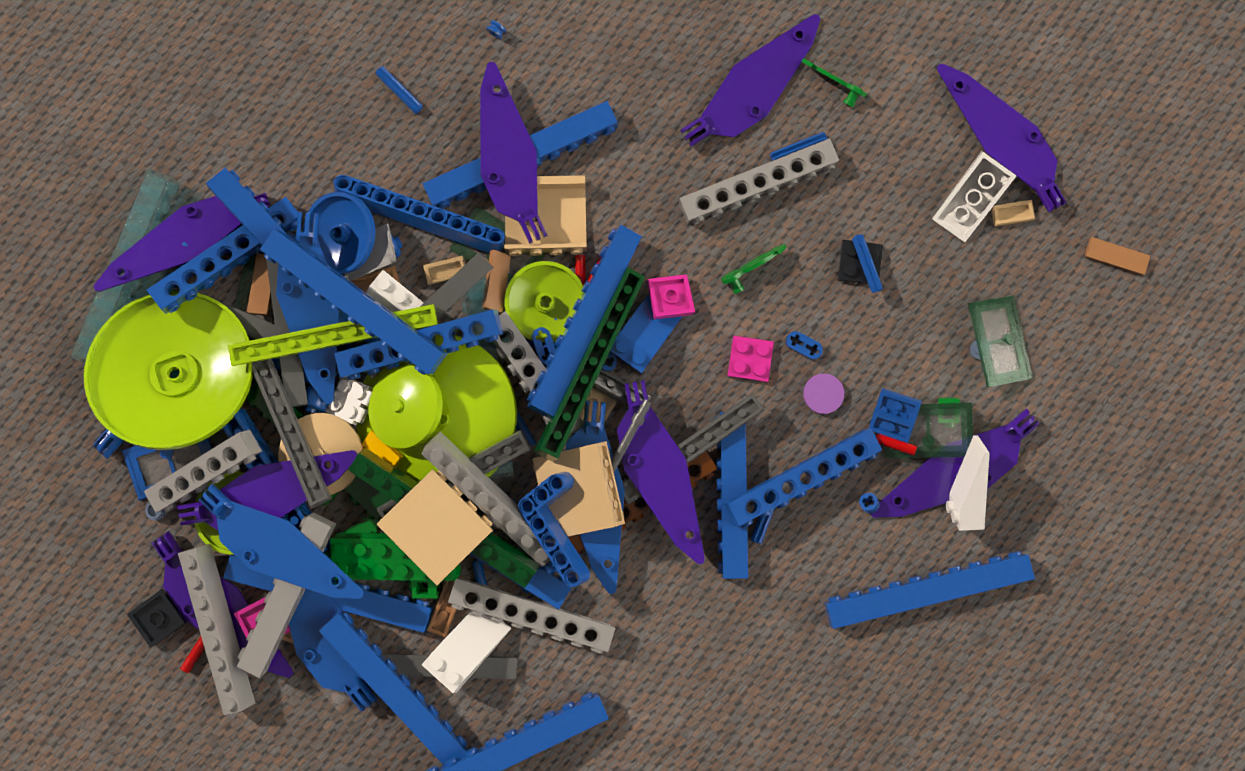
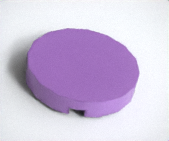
(823, 393)

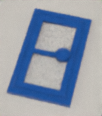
(152, 466)

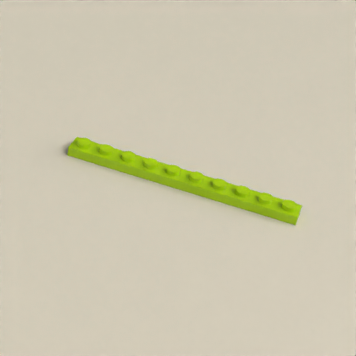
(320, 337)

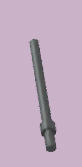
(637, 420)

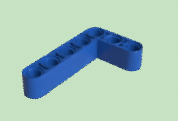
(553, 529)

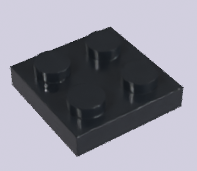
(850, 266)
(156, 618)

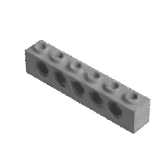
(160, 493)

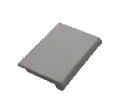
(381, 255)

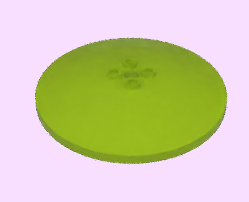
(132, 366)
(475, 410)

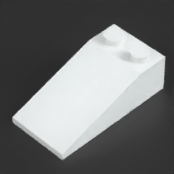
(973, 196)
(969, 489)
(465, 650)

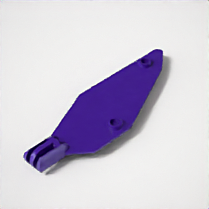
(754, 84)
(1006, 135)
(508, 155)
(197, 224)
(661, 476)
(934, 479)
(271, 487)
(177, 590)

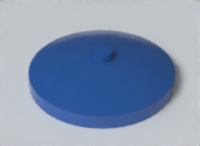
(344, 230)

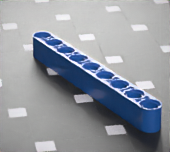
(410, 208)

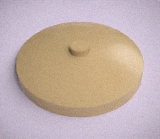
(326, 436)

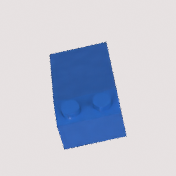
(642, 337)

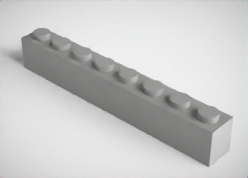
(483, 494)
(280, 607)
(216, 628)

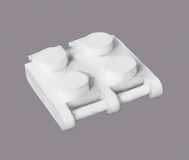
(350, 401)

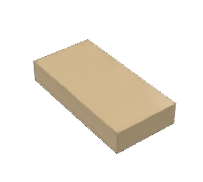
(1013, 213)
(443, 269)

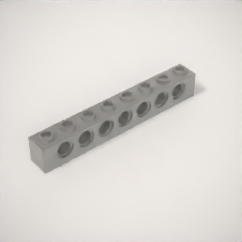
(823, 151)
(528, 358)
(598, 644)

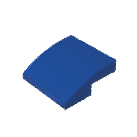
(895, 415)

